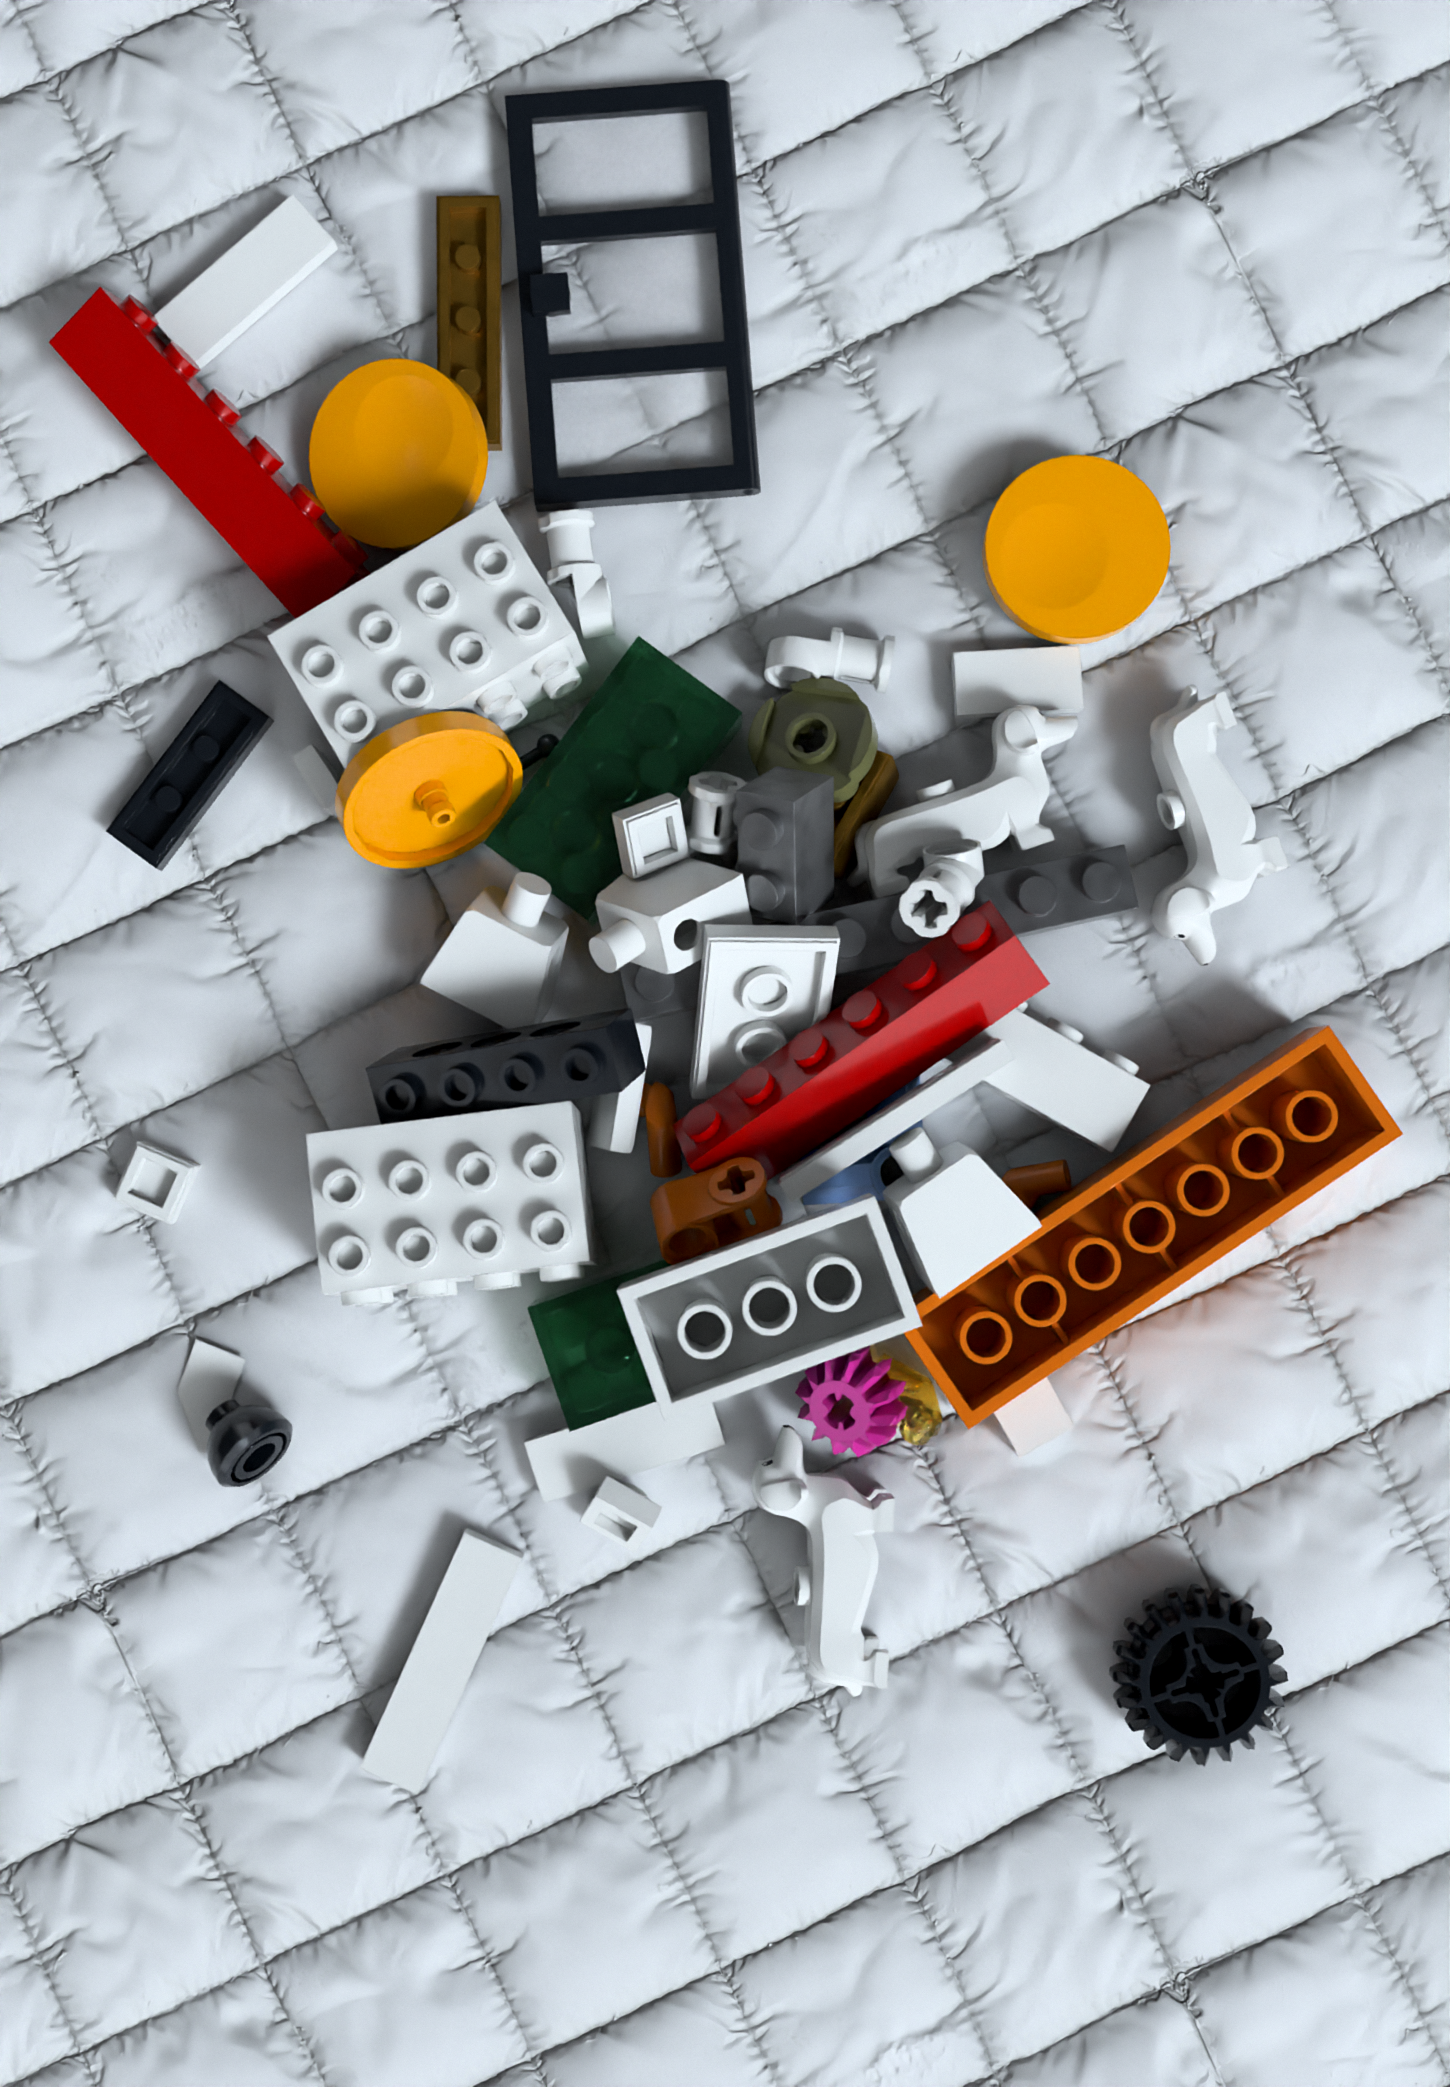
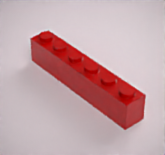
(207, 454)
(865, 1048)

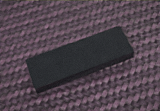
(190, 775)

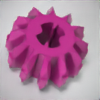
(852, 1401)

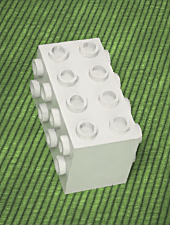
(434, 632)
(452, 1203)

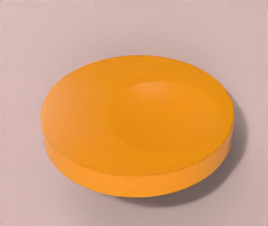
(397, 453)
(1076, 549)
(428, 789)

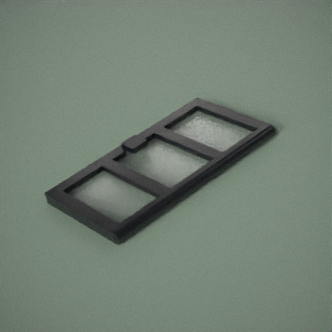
(632, 295)

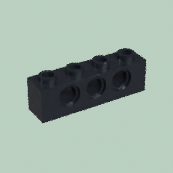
(509, 1068)

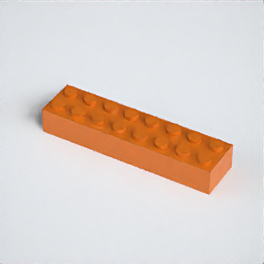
(1152, 1221)

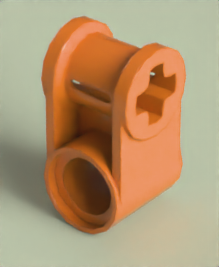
(710, 1210)

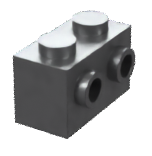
(786, 843)

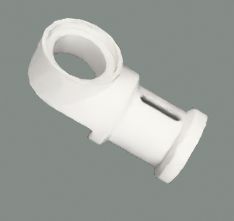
(575, 567)
(841, 658)
(712, 816)
(952, 874)

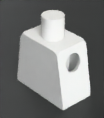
(664, 915)
(503, 954)
(952, 1211)

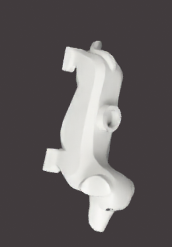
(988, 811)
(1211, 820)
(838, 1564)

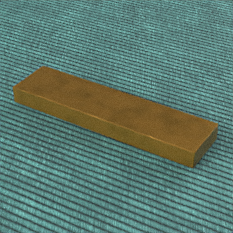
(471, 302)

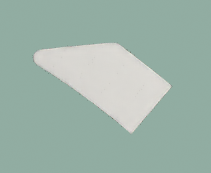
(207, 1383)

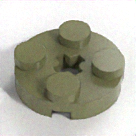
(810, 707)

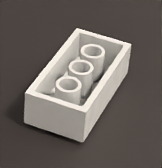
(768, 1306)

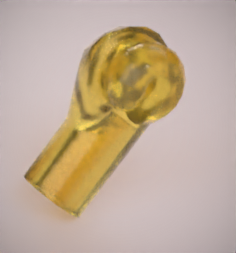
(924, 1414)

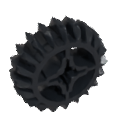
(1248, 1663)

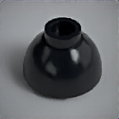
(245, 1442)

